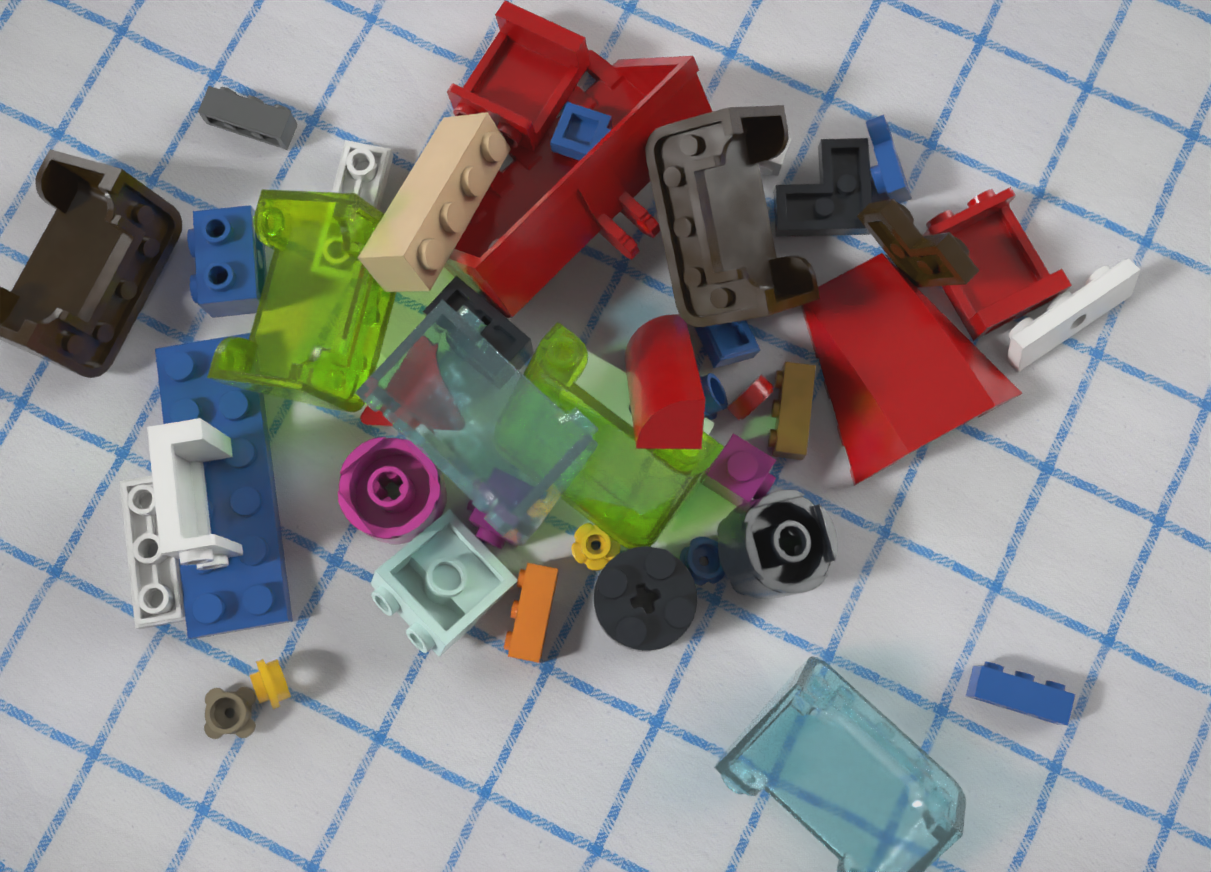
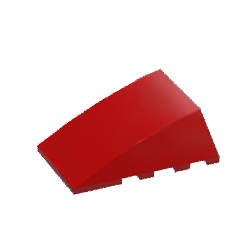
(895, 366)

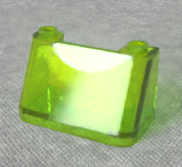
(319, 305)
(620, 487)

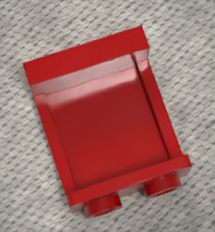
(523, 76)
(1010, 270)

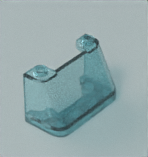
(481, 421)
(847, 775)

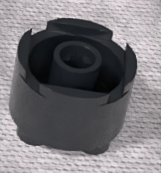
(777, 545)
(658, 573)

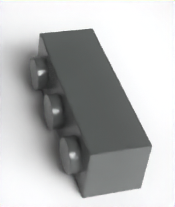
(248, 117)

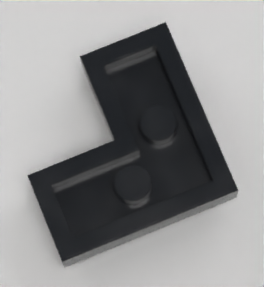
(833, 203)

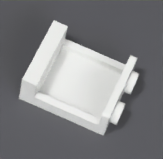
(181, 495)

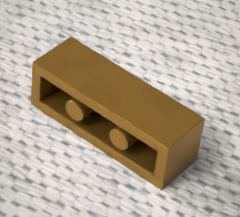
(792, 410)

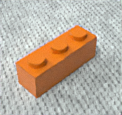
(531, 612)

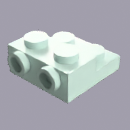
(441, 584)

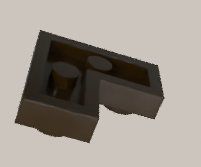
(922, 259)

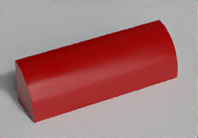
(664, 386)

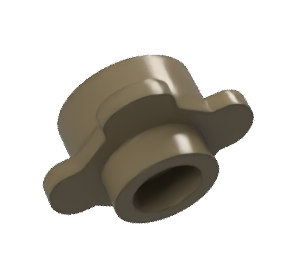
(216, 720)

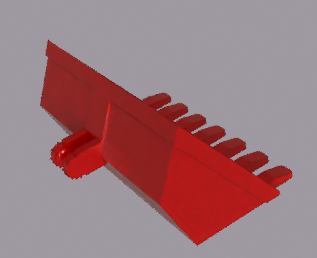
(553, 205)

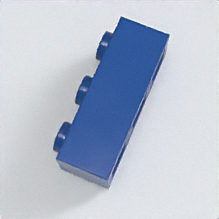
(1021, 693)

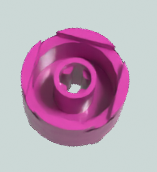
(365, 498)

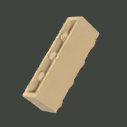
(435, 204)

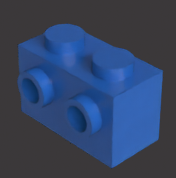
(227, 261)

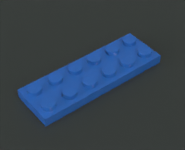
(239, 497)

